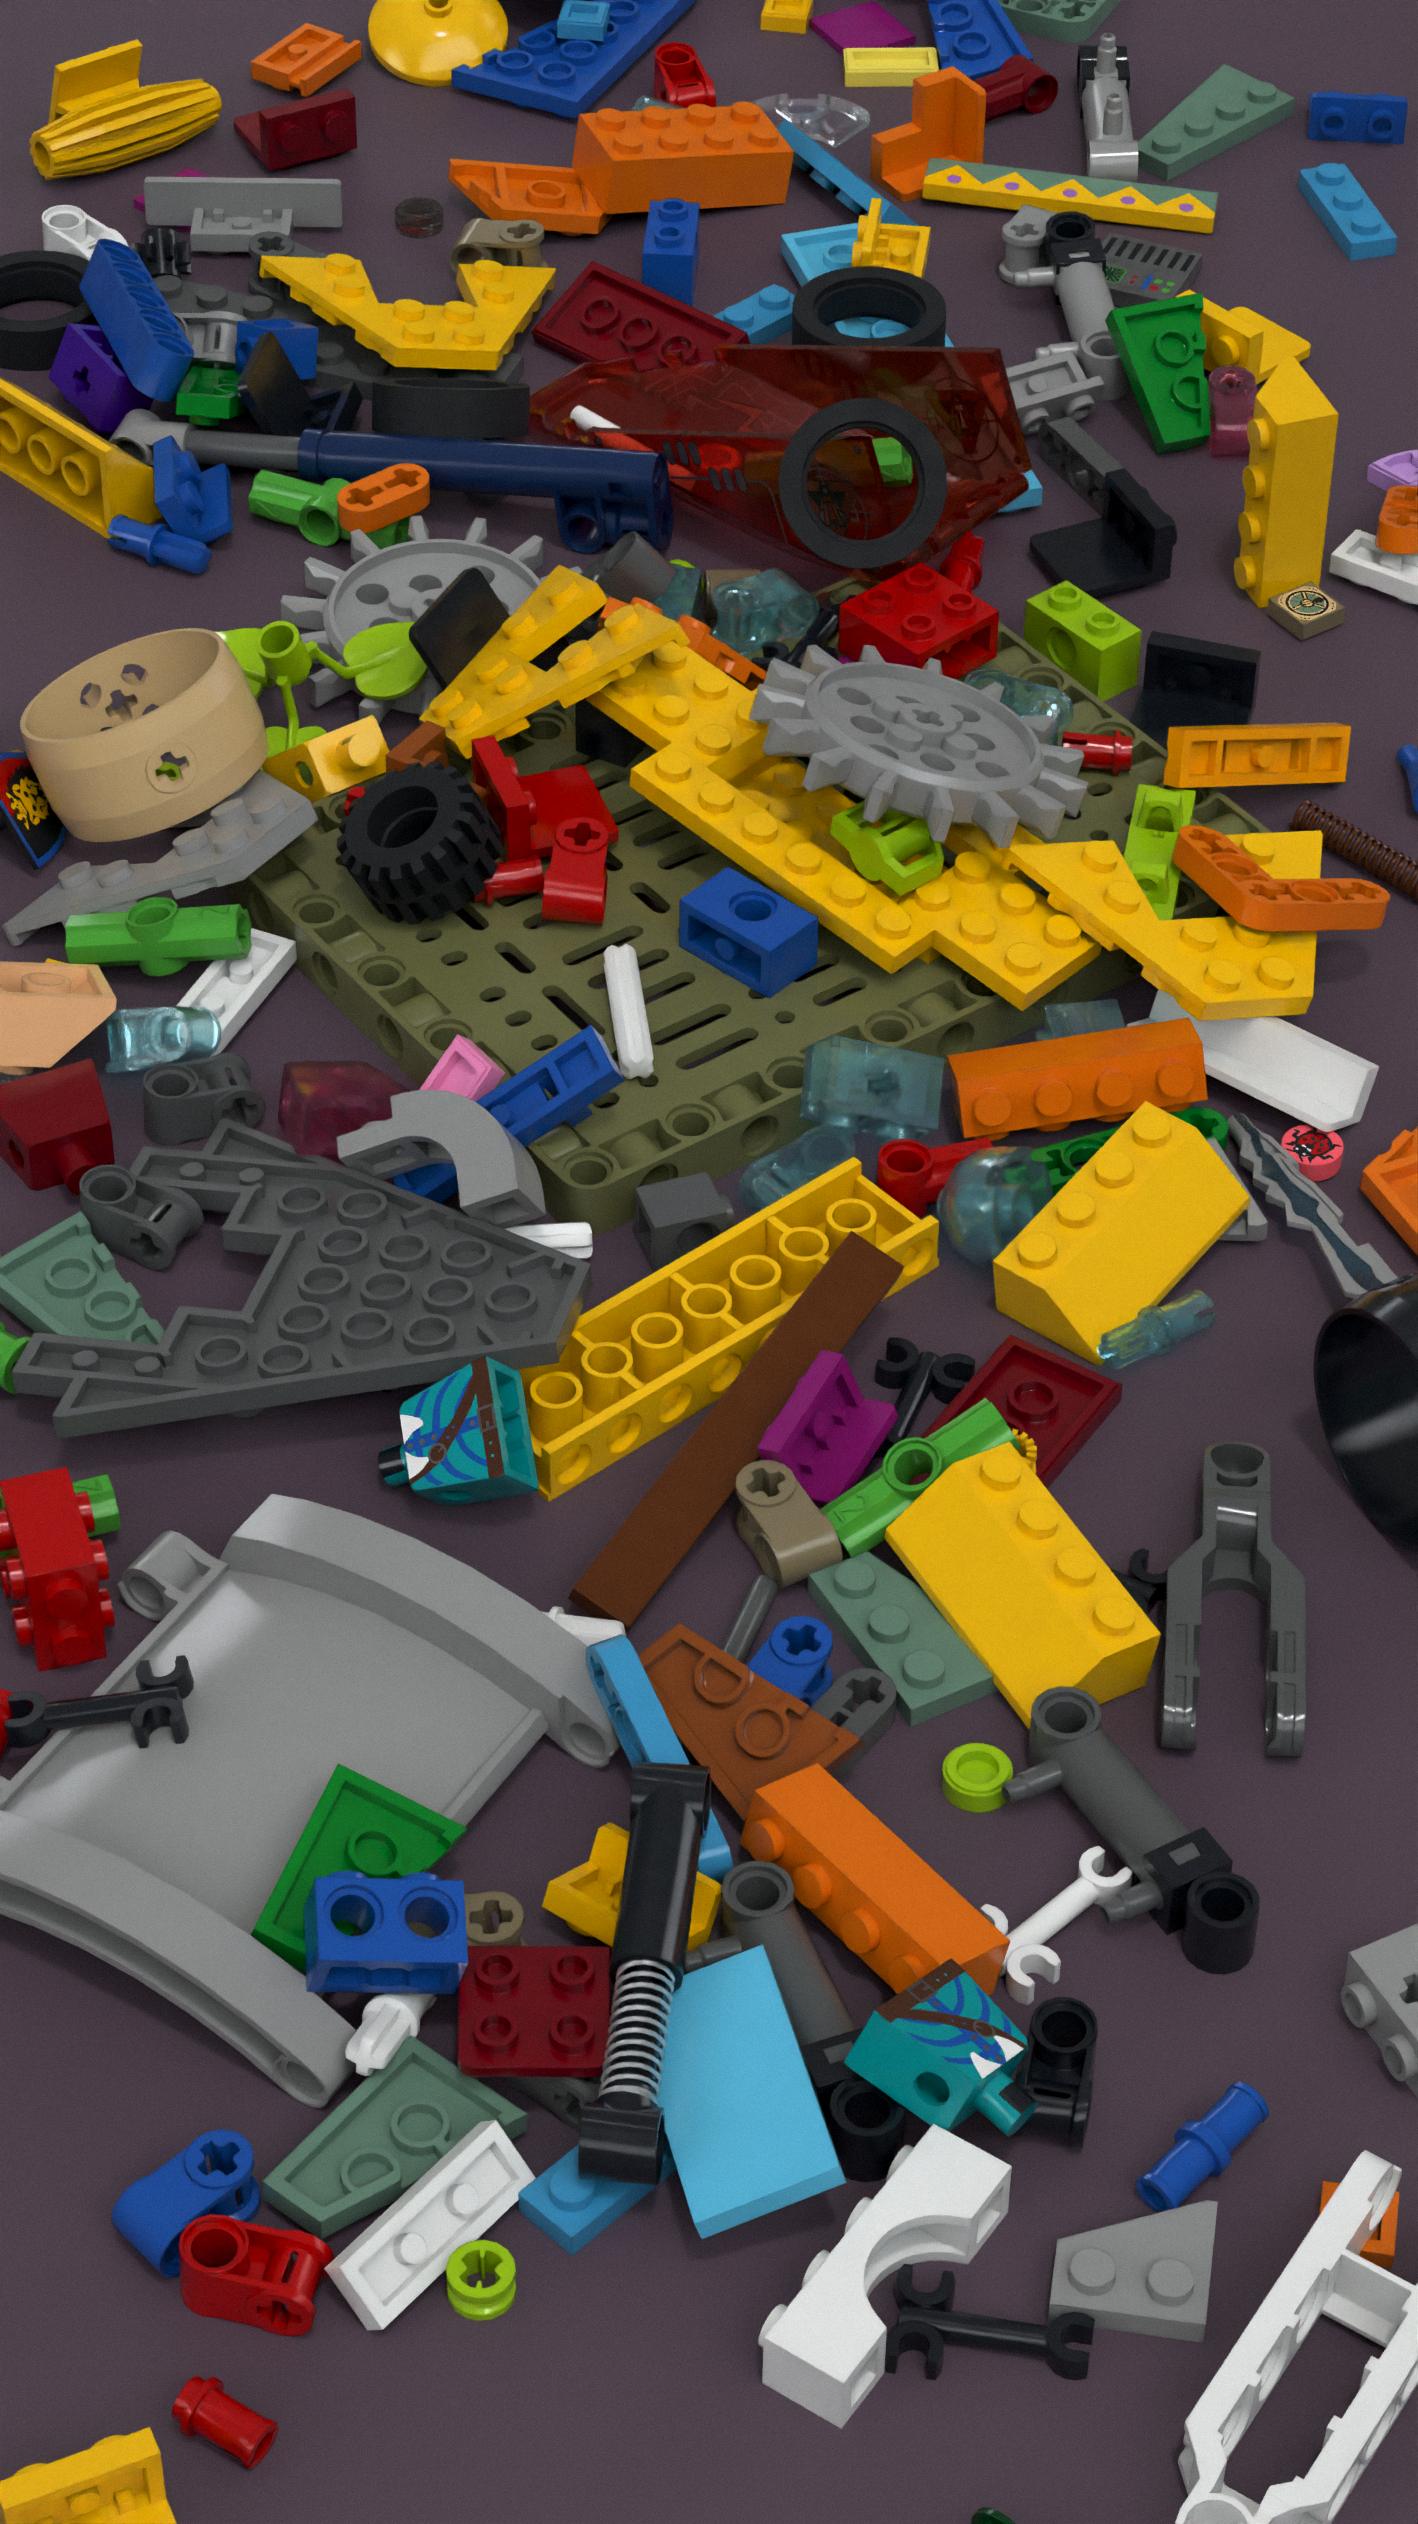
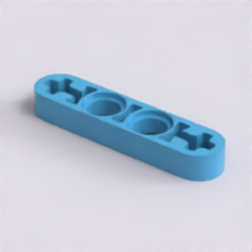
(646, 1729)

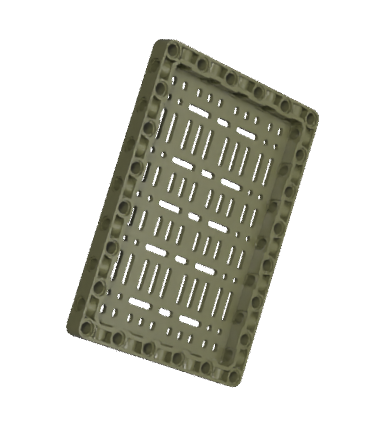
(738, 1101)

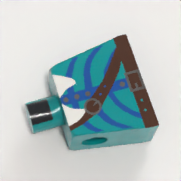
(465, 1438)
(945, 2053)

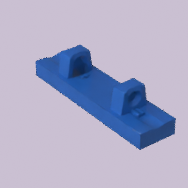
(571, 1073)

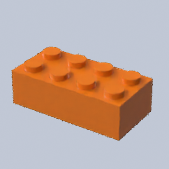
(686, 154)

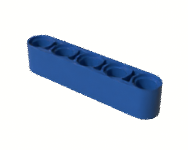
(136, 320)

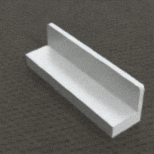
(1280, 1065)

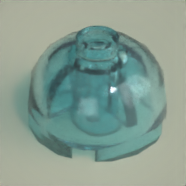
(992, 1200)

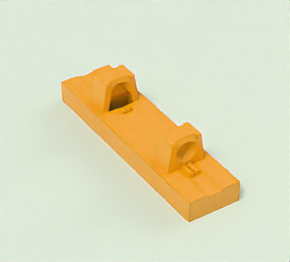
(1256, 754)

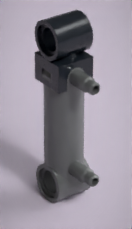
(1180, 1872)
(859, 2116)

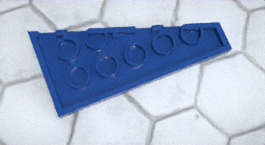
(570, 73)

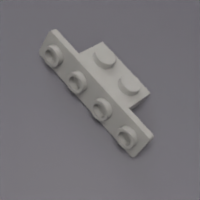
(232, 210)

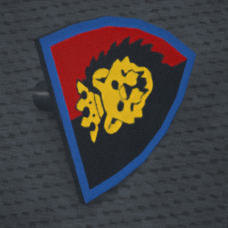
(27, 810)

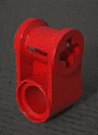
(681, 77)
(577, 873)
(255, 2273)

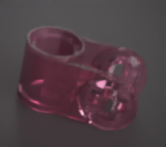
(1232, 407)

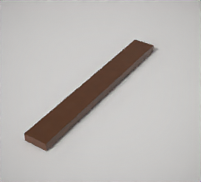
(706, 1468)

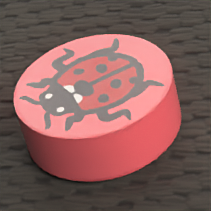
(1315, 1151)

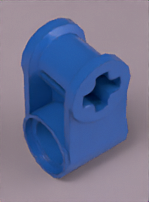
(797, 1658)
(165, 2202)

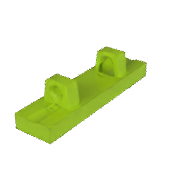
(1151, 842)

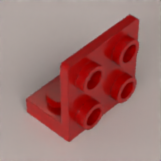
(534, 804)

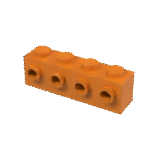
(1077, 1079)
(868, 1883)

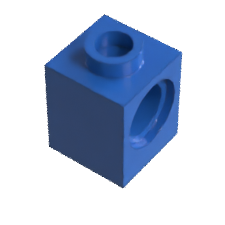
(295, 338)

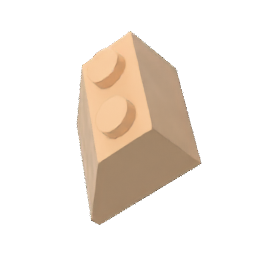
(48, 1011)

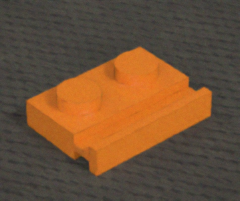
(305, 59)

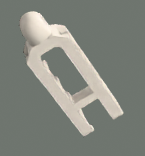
(1319, 2279)

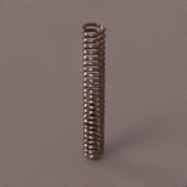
(1370, 867)

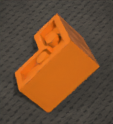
(944, 125)

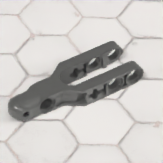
(1235, 1555)

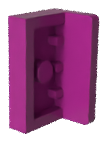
(827, 1429)

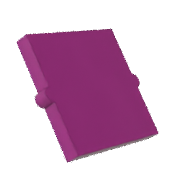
(861, 27)

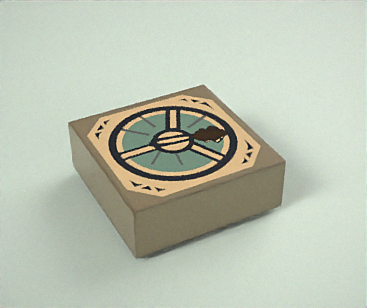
(1306, 611)

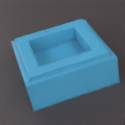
(583, 20)

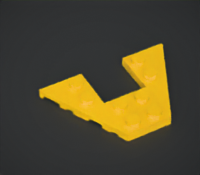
(414, 334)
(504, 688)
(1205, 963)

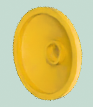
(432, 37)

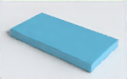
(741, 2097)

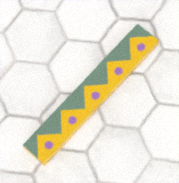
(1059, 192)

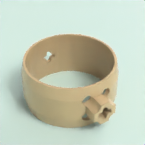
(107, 779)

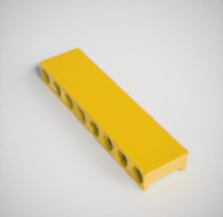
(697, 1323)

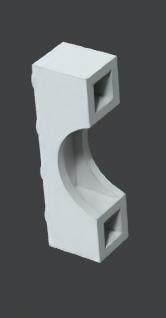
(934, 2207)

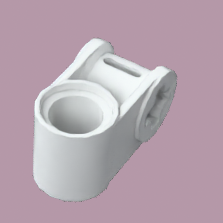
(74, 232)

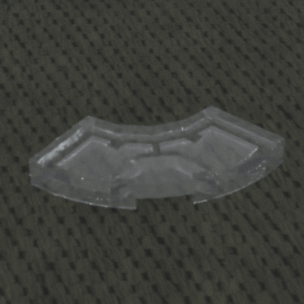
(822, 119)

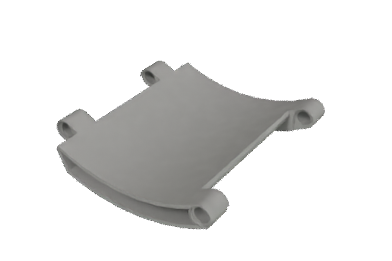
(303, 1654)

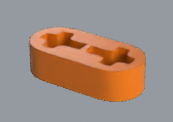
(383, 497)

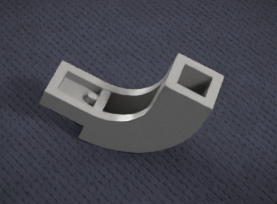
(437, 1126)

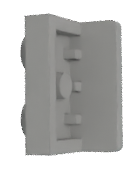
(1052, 390)

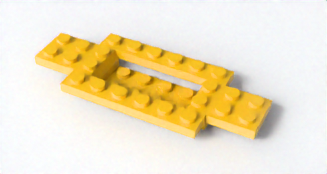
(763, 819)

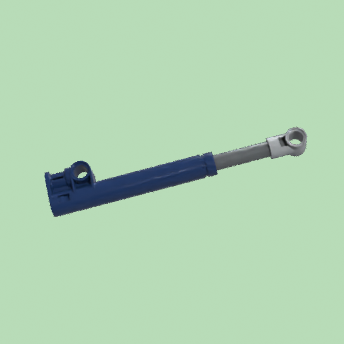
(594, 490)

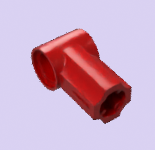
(918, 1174)

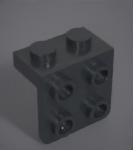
(280, 401)
(1112, 552)
(462, 624)
(1195, 685)

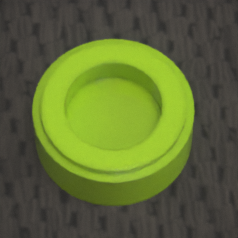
(975, 1777)

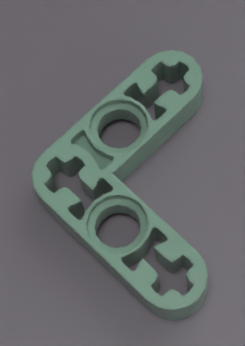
(1058, 19)

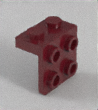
(301, 129)
(534, 2011)

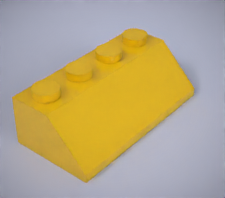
(71, 463)
(1286, 485)
(1118, 1233)
(1022, 1583)

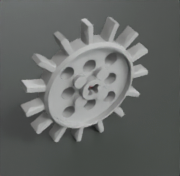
(400, 587)
(919, 744)

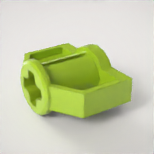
(881, 849)

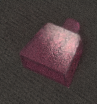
(331, 1100)

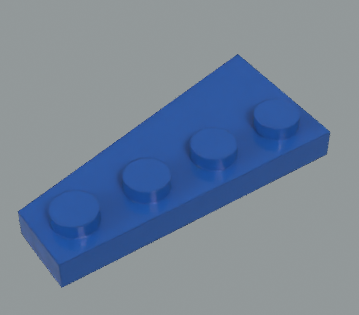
(973, 36)

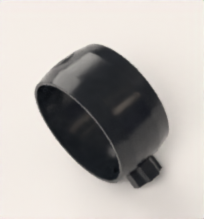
(1370, 1402)

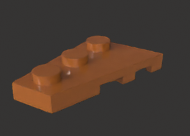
(737, 1718)

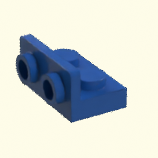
(1357, 117)
(191, 500)

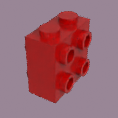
(919, 619)
(54, 1569)

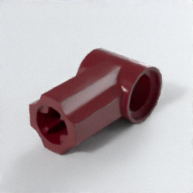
(1018, 86)

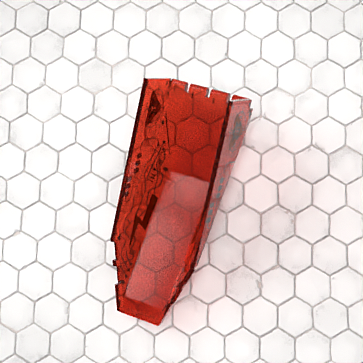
(735, 415)

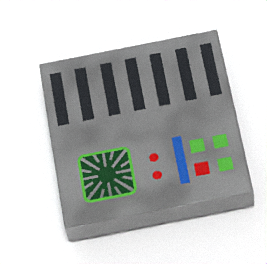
(1147, 270)

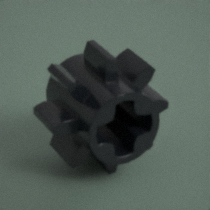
(164, 253)

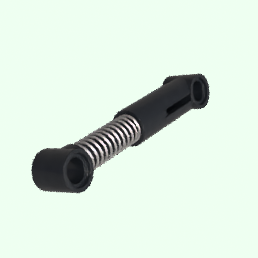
(668, 1818)

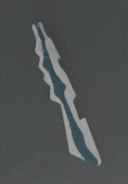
(1307, 1208)

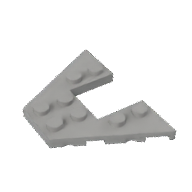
(228, 847)

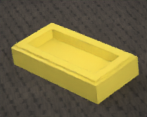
(887, 66)

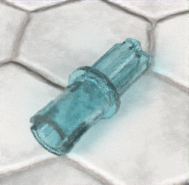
(1156, 1329)

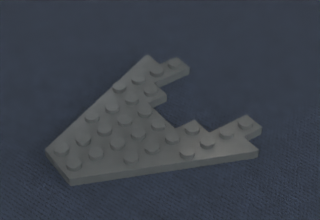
(354, 1299)

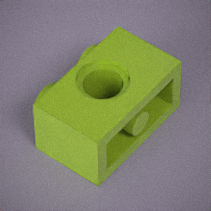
(1084, 639)

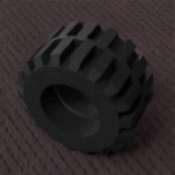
(419, 842)

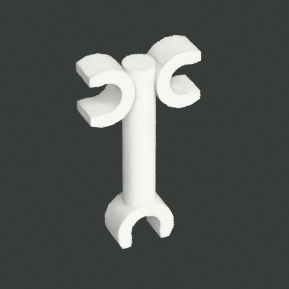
(1025, 1947)

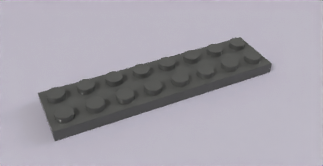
(338, 353)

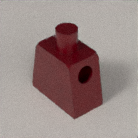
(55, 1126)

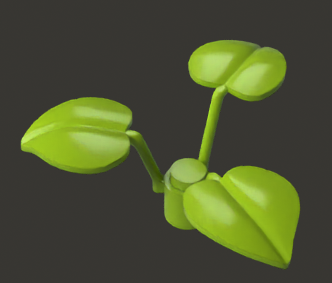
(378, 657)

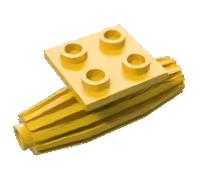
(109, 121)

